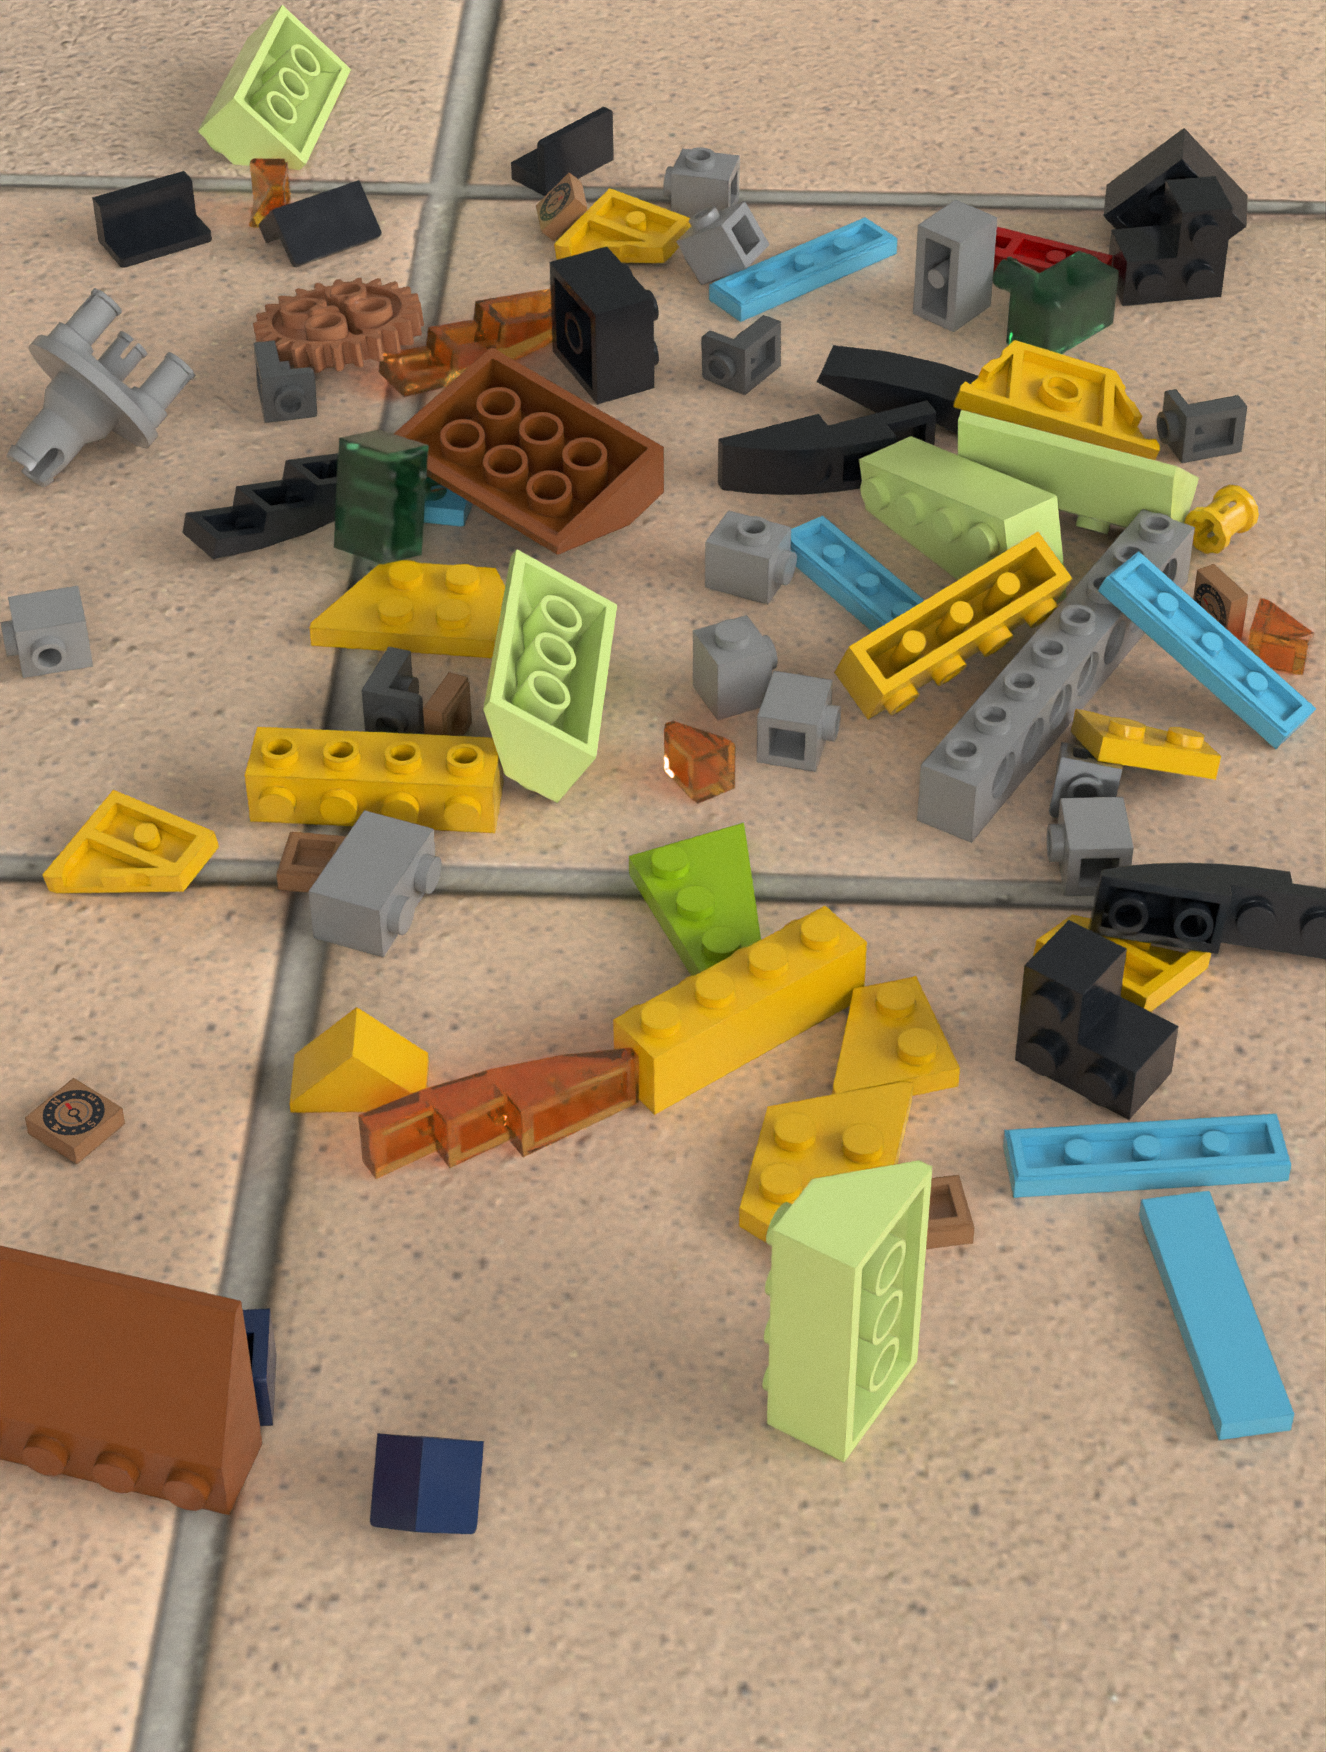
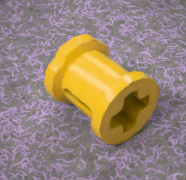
(1222, 519)

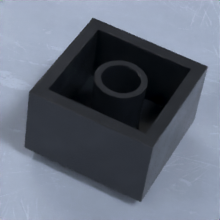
(603, 324)

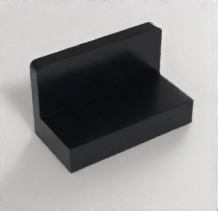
(573, 150)
(149, 220)
(322, 224)

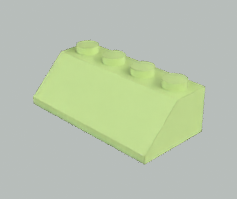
(275, 95)
(1089, 479)
(548, 676)
(845, 1301)

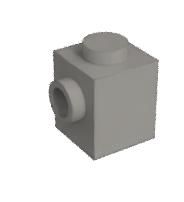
(702, 181)
(722, 242)
(749, 557)
(47, 632)
(732, 666)
(796, 721)
(1089, 839)

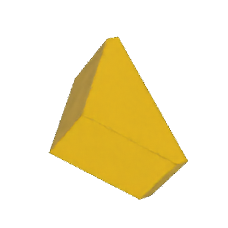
(356, 1067)

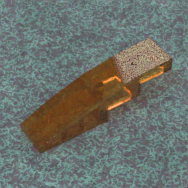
(507, 323)
(515, 1103)

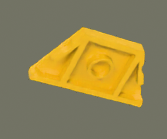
(1057, 397)
(416, 610)
(821, 1140)

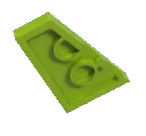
(701, 895)

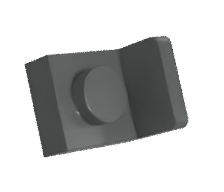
(745, 359)
(283, 391)
(1203, 427)
(392, 696)
(1082, 776)

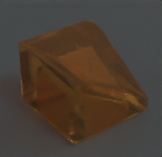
(269, 187)
(1279, 639)
(699, 761)

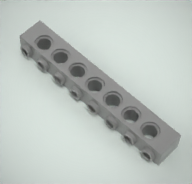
(1042, 686)

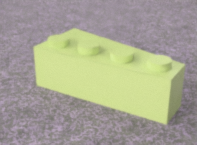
(954, 506)

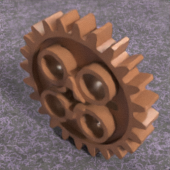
(341, 323)

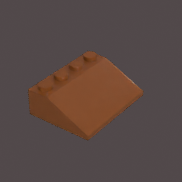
(536, 454)
(125, 1382)

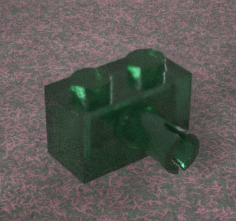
(1060, 303)
(382, 496)

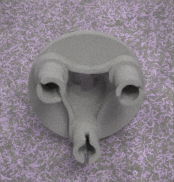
(90, 395)

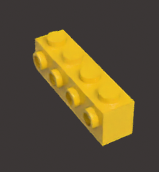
(952, 626)
(404, 776)
(742, 1007)

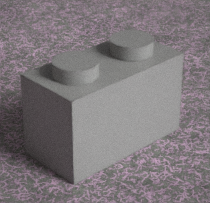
(954, 265)
(374, 883)

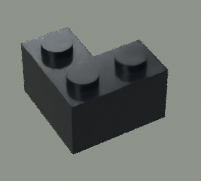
(1138, 193)
(1180, 256)
(1082, 1028)

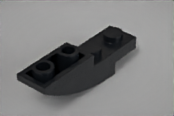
(814, 456)
(1210, 905)

